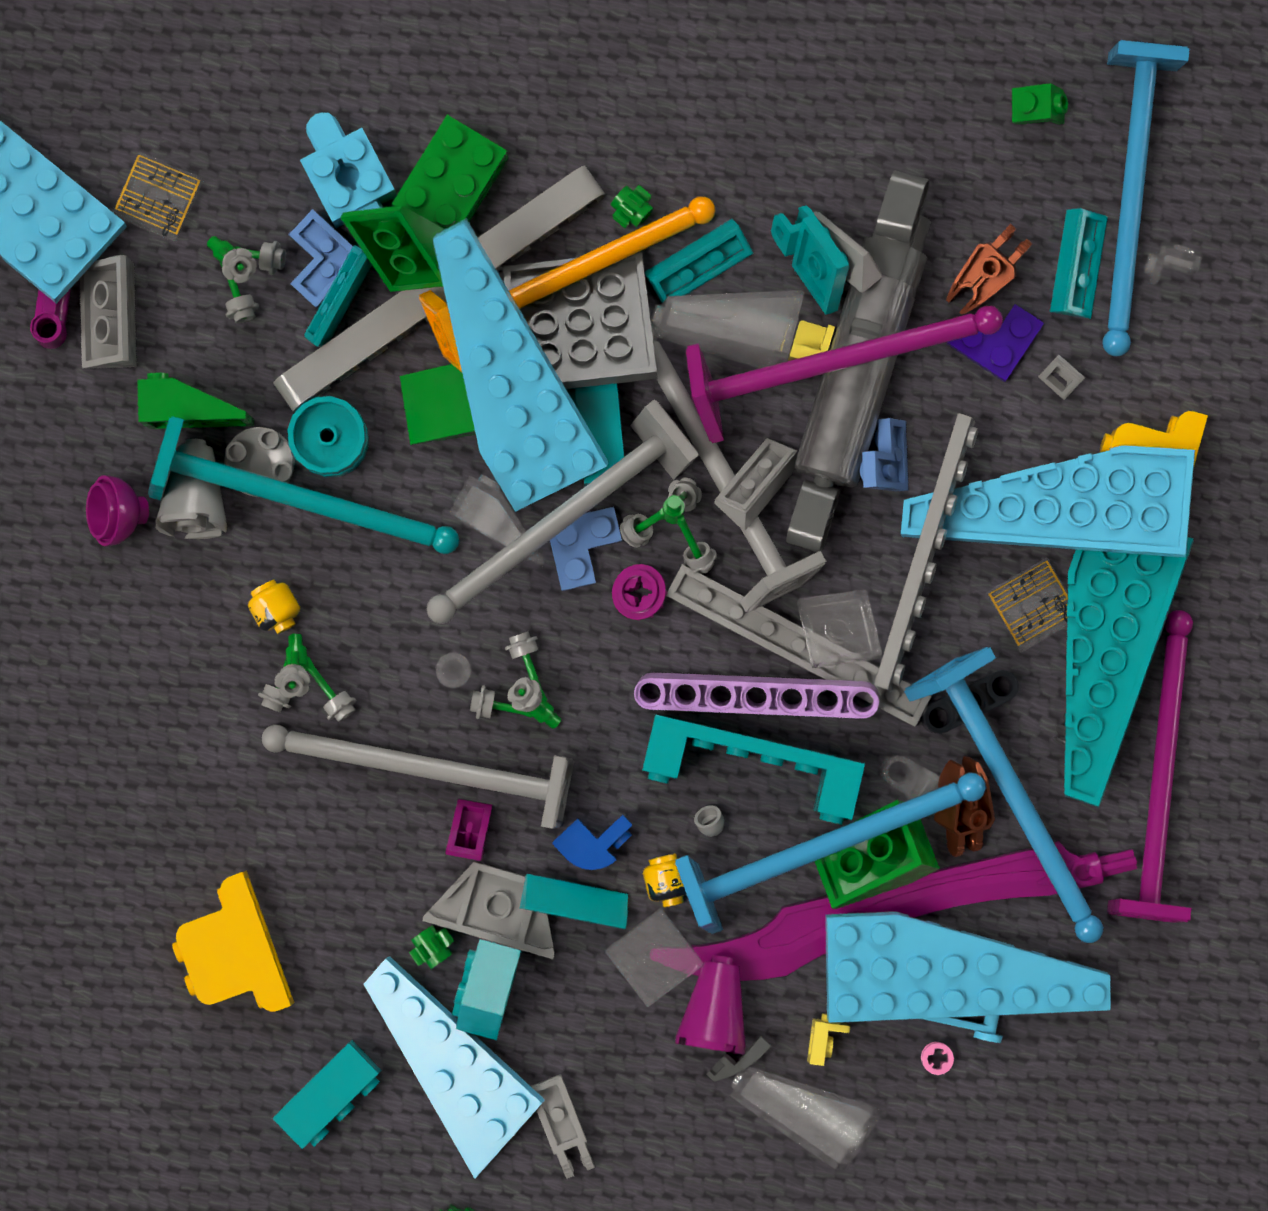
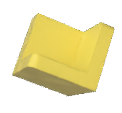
(810, 340)

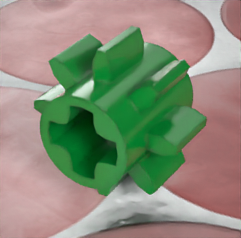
(631, 206)
(431, 946)

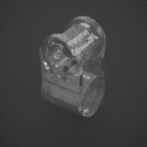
(915, 781)

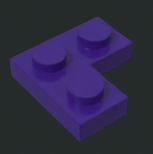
(1002, 350)

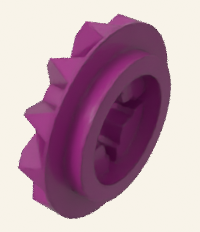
(630, 580)

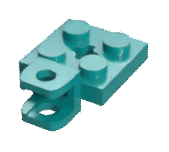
(815, 256)

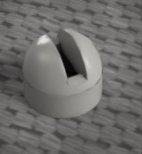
(709, 821)

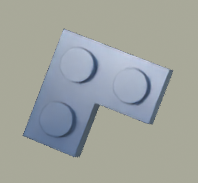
(329, 254)
(887, 466)
(572, 546)

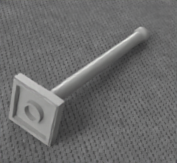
(660, 440)
(780, 578)
(552, 791)

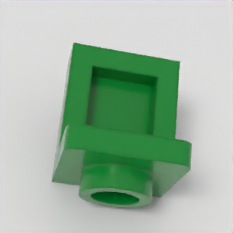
(1039, 104)

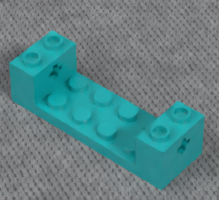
(837, 784)

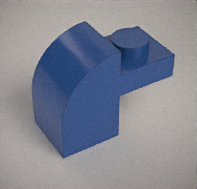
(586, 850)

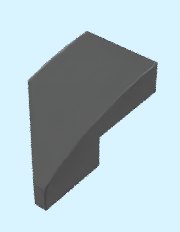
(728, 1066)

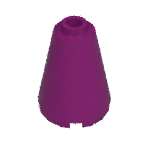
(715, 1009)

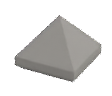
(1066, 371)

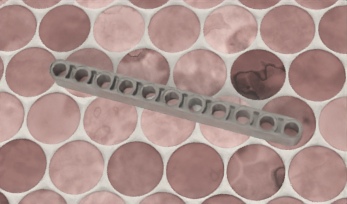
(404, 310)

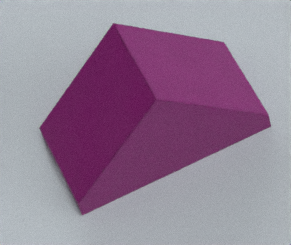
(469, 830)

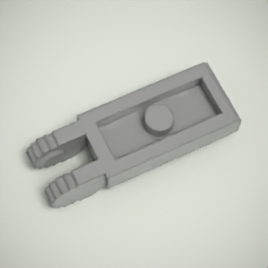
(562, 1123)

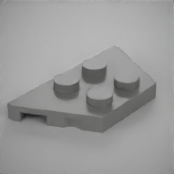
(487, 906)

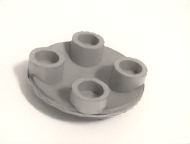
(262, 453)

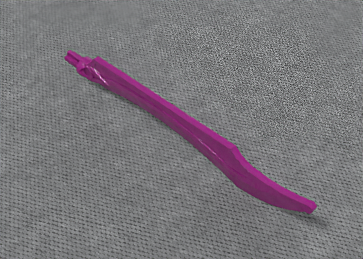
(799, 929)

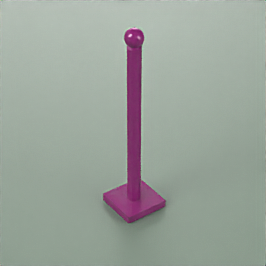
(708, 392)
(1148, 907)

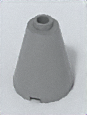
(192, 503)

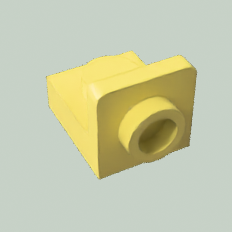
(820, 1043)

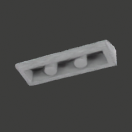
(862, 268)
(757, 482)

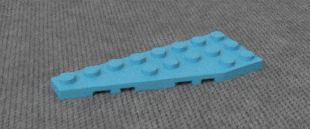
(48, 220)
(516, 399)
(1098, 502)
(921, 970)

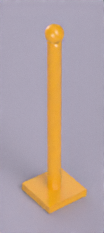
(699, 211)

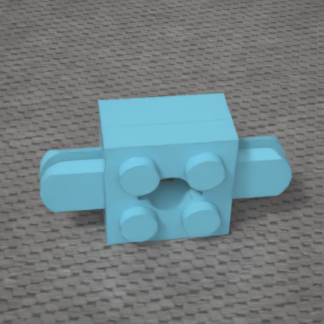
(344, 169)

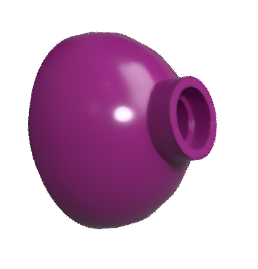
(114, 510)

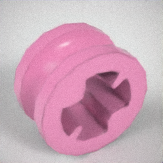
(945, 1066)

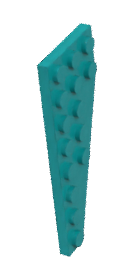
(1112, 633)

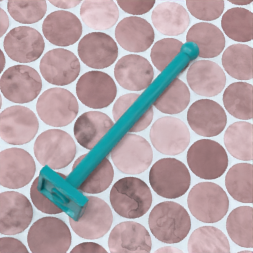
(443, 539)

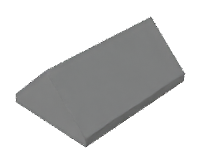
(108, 314)

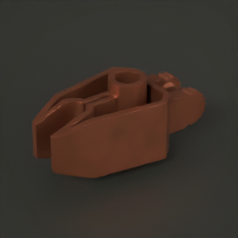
(992, 266)
(967, 817)

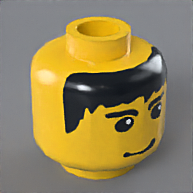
(274, 606)
(664, 881)

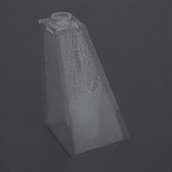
(735, 326)
(815, 1118)

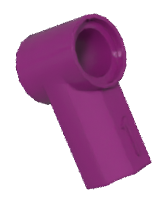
(50, 312)

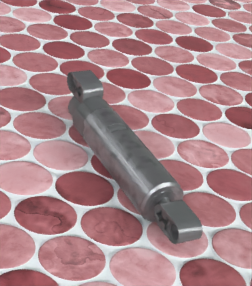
(852, 397)

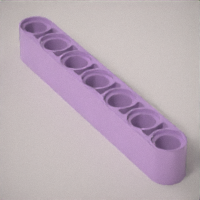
(739, 700)

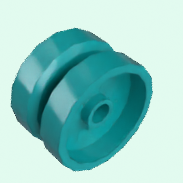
(332, 457)

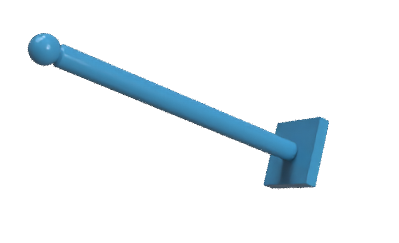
(1147, 60)
(951, 677)
(703, 893)

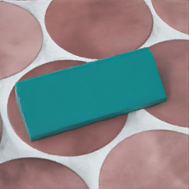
(697, 259)
(1074, 263)
(338, 297)
(574, 901)

